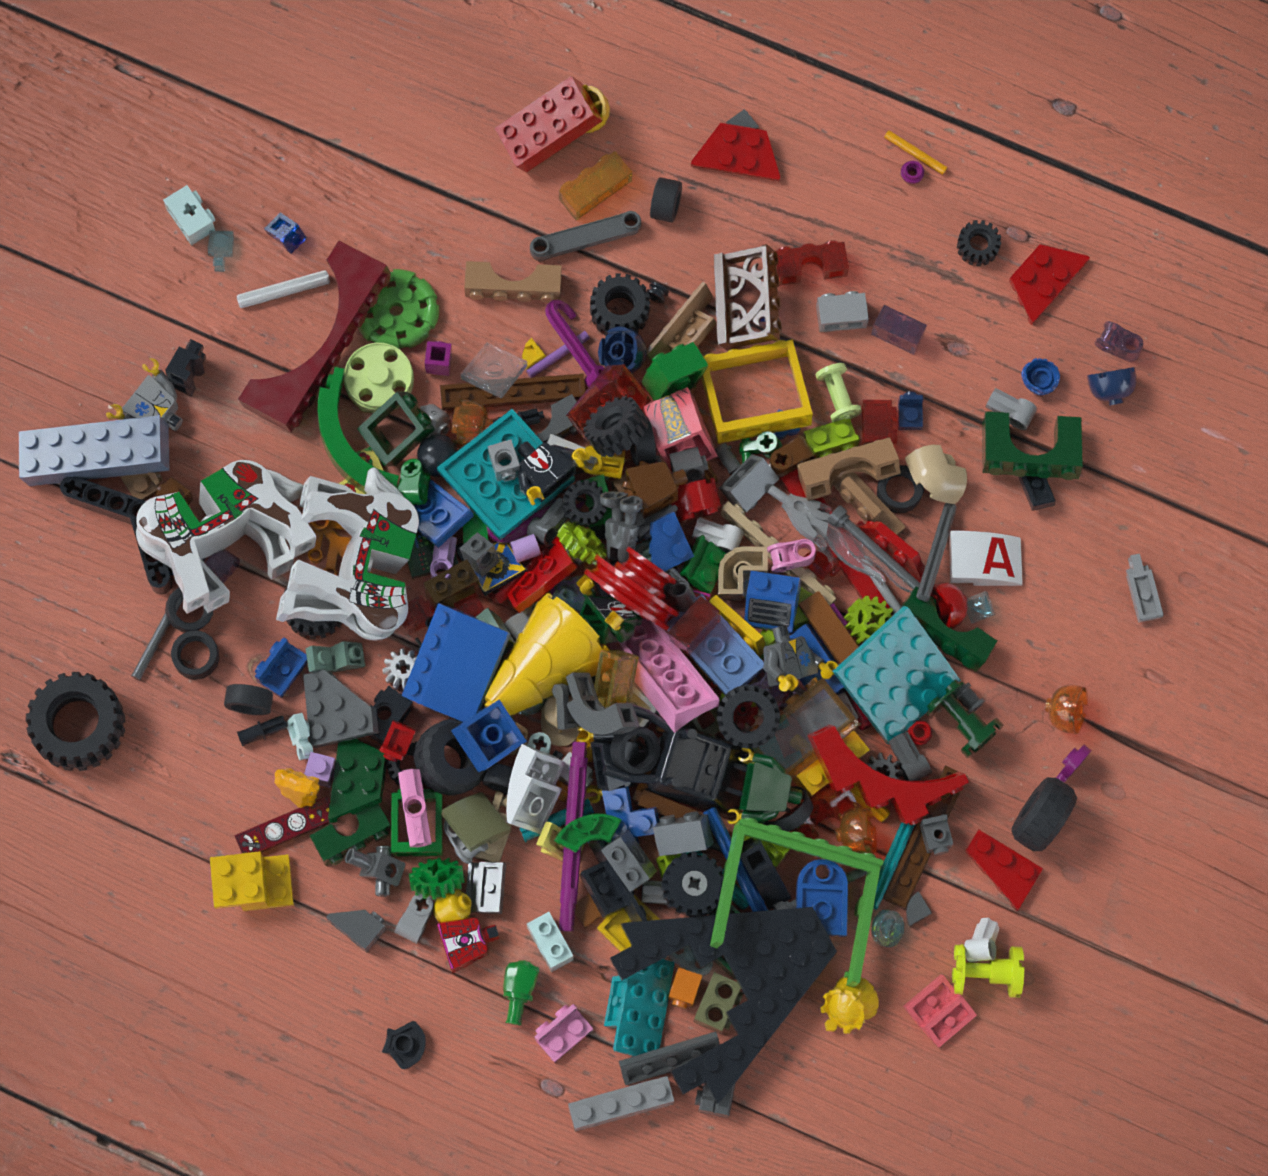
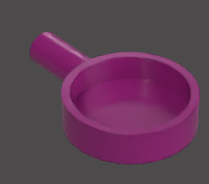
(1073, 761)

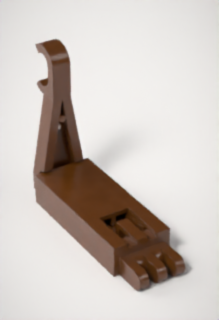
(665, 807)

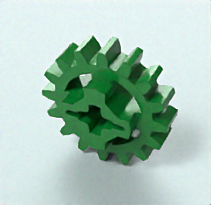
(436, 878)

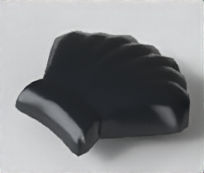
(405, 1044)

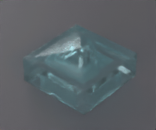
(979, 607)

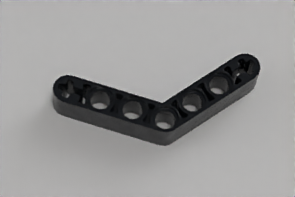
(125, 514)

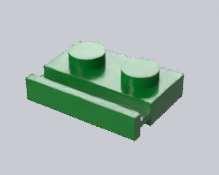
(704, 566)

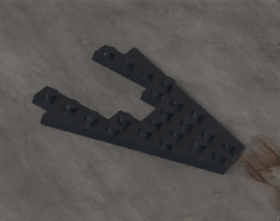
(772, 959)

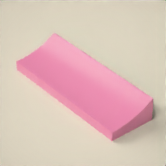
(667, 676)

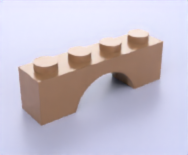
(541, 285)
(875, 459)

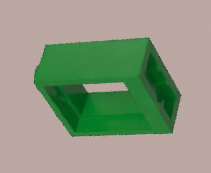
(403, 849)

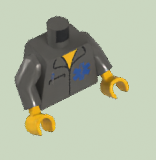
(792, 660)

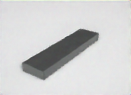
(666, 1058)

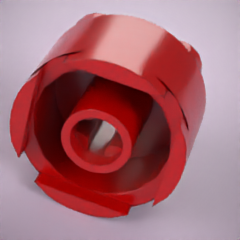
(697, 498)

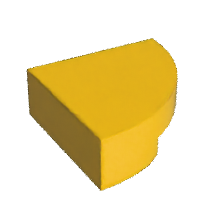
(532, 353)

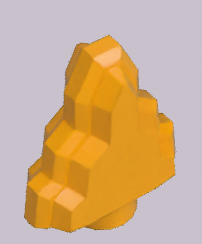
(297, 786)

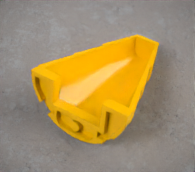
(545, 652)

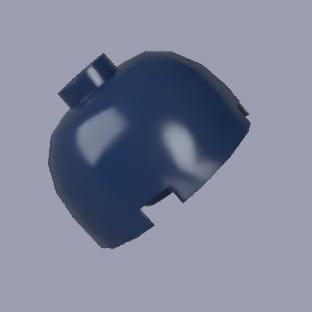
(622, 347)
(1113, 385)

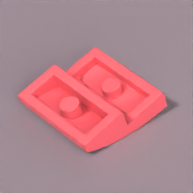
(939, 1010)

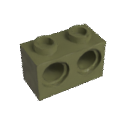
(713, 1001)

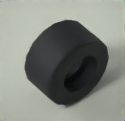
(665, 199)

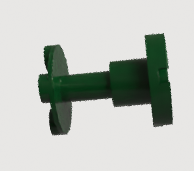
(970, 725)

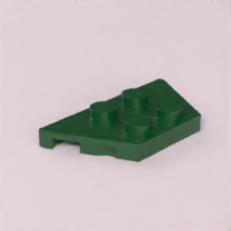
(356, 779)

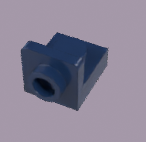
(910, 411)

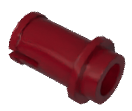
(863, 720)

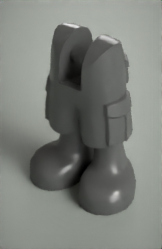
(620, 531)

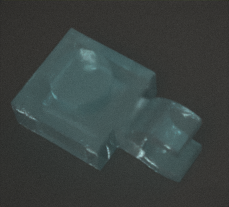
(220, 246)

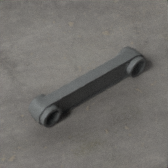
(585, 236)

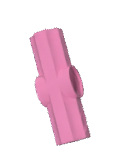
(411, 793)

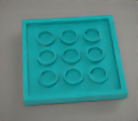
(472, 476)
(896, 674)

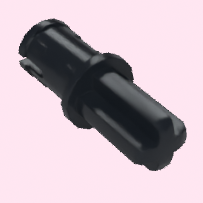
(262, 730)

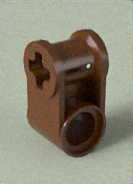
(791, 454)

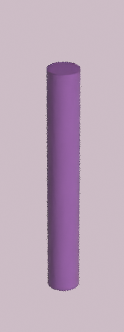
(553, 357)

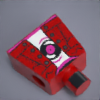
(465, 941)

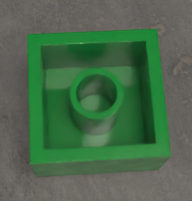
(674, 371)

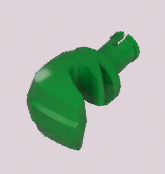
(518, 985)

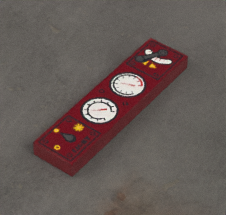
(284, 827)

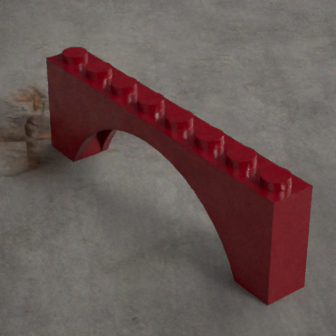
(287, 396)

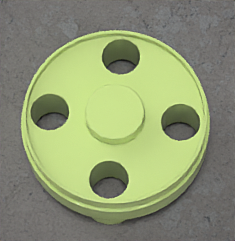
(378, 376)

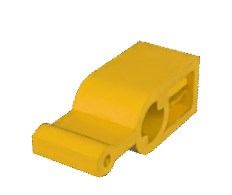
(604, 465)

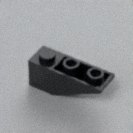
(763, 872)

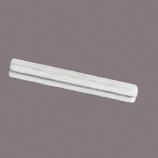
(283, 289)

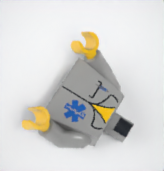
(152, 398)

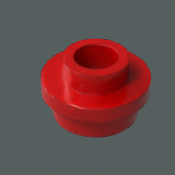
(925, 727)

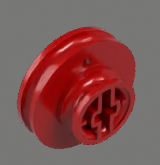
(636, 585)

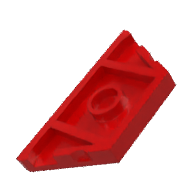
(738, 152)
(1045, 277)
(895, 547)

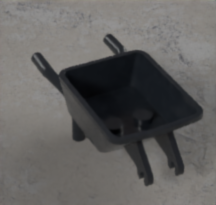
(692, 768)

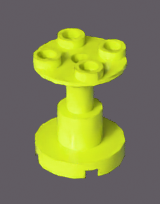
(998, 971)

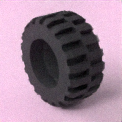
(55, 697)

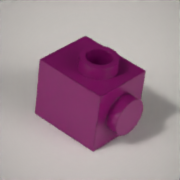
(438, 358)

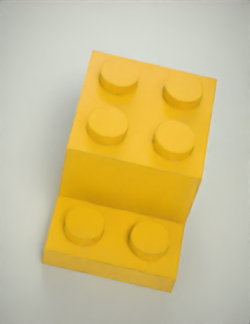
(251, 881)

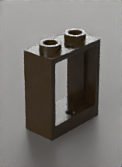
(449, 591)

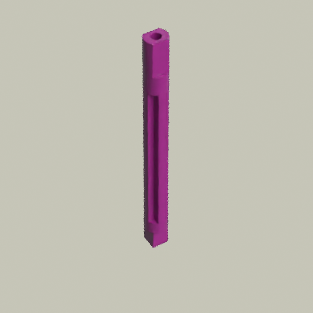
(571, 860)

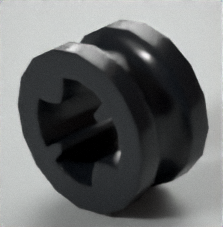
(657, 292)

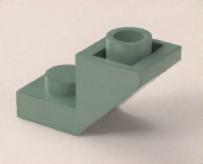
(336, 658)

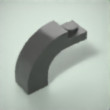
(590, 713)

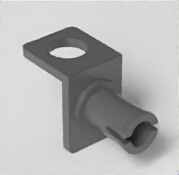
(374, 865)

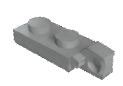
(1143, 590)

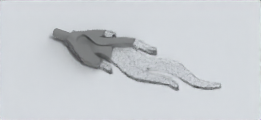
(812, 517)

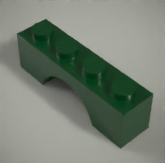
(968, 647)

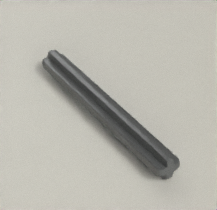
(936, 552)

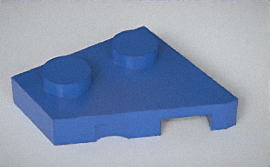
(668, 542)

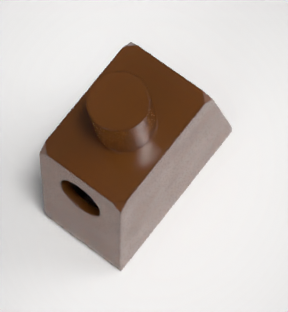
(655, 486)

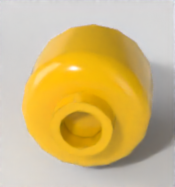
(453, 907)

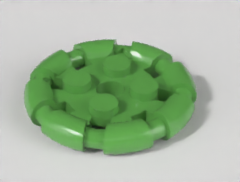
(405, 322)

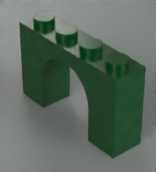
(1002, 457)

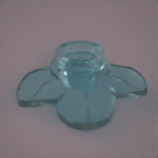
(570, 592)

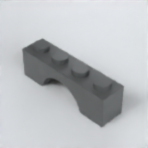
(560, 424)

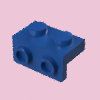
(280, 667)

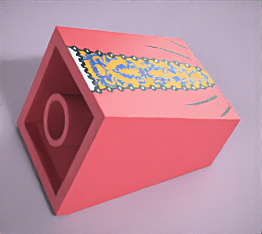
(679, 425)

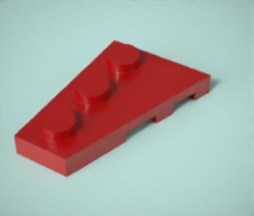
(548, 572)
(1005, 867)

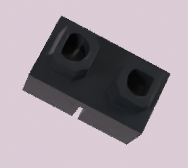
(185, 366)

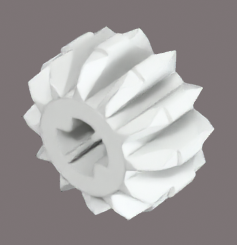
(392, 671)

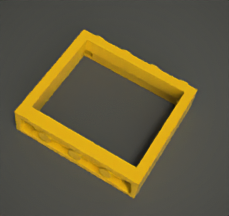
(756, 425)

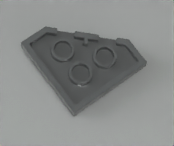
(336, 711)

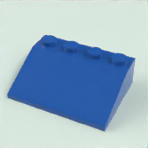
(456, 663)

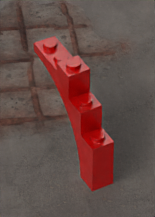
(908, 797)

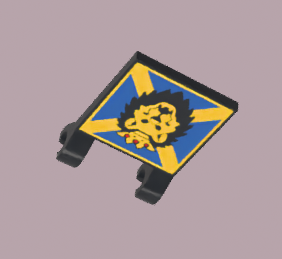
(503, 572)

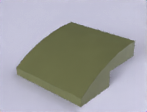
(475, 821)

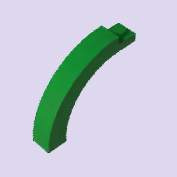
(341, 454)

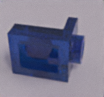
(286, 232)

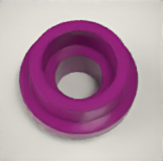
(912, 166)

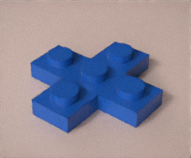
(638, 822)

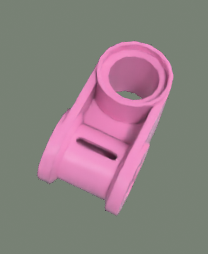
(790, 556)

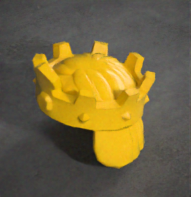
(849, 1006)

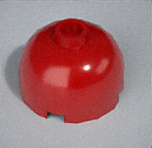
(950, 604)

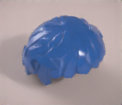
(1040, 376)

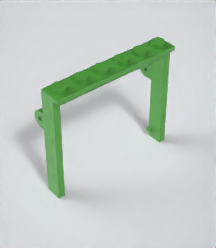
(818, 848)

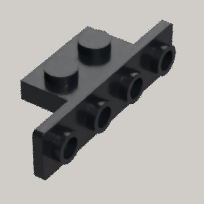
(608, 889)

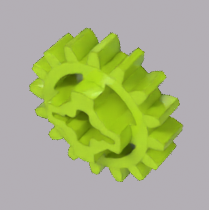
(581, 542)
(863, 612)

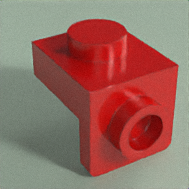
(397, 741)

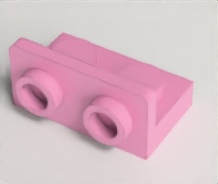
(563, 1032)

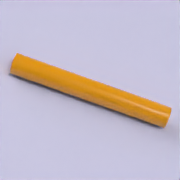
(915, 152)

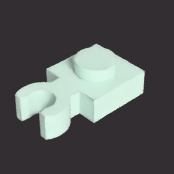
(299, 733)

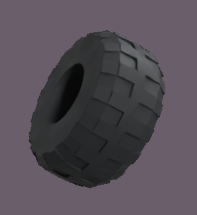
(436, 770)
(1044, 814)

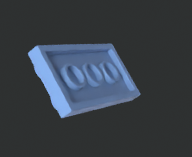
(725, 656)

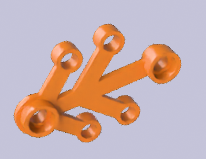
(337, 544)

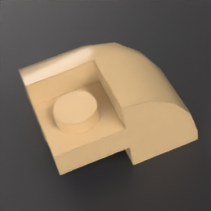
(937, 473)
(736, 570)

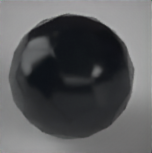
(435, 451)

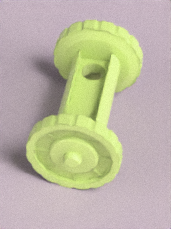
(833, 377)

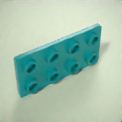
(639, 1008)

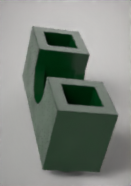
(333, 846)

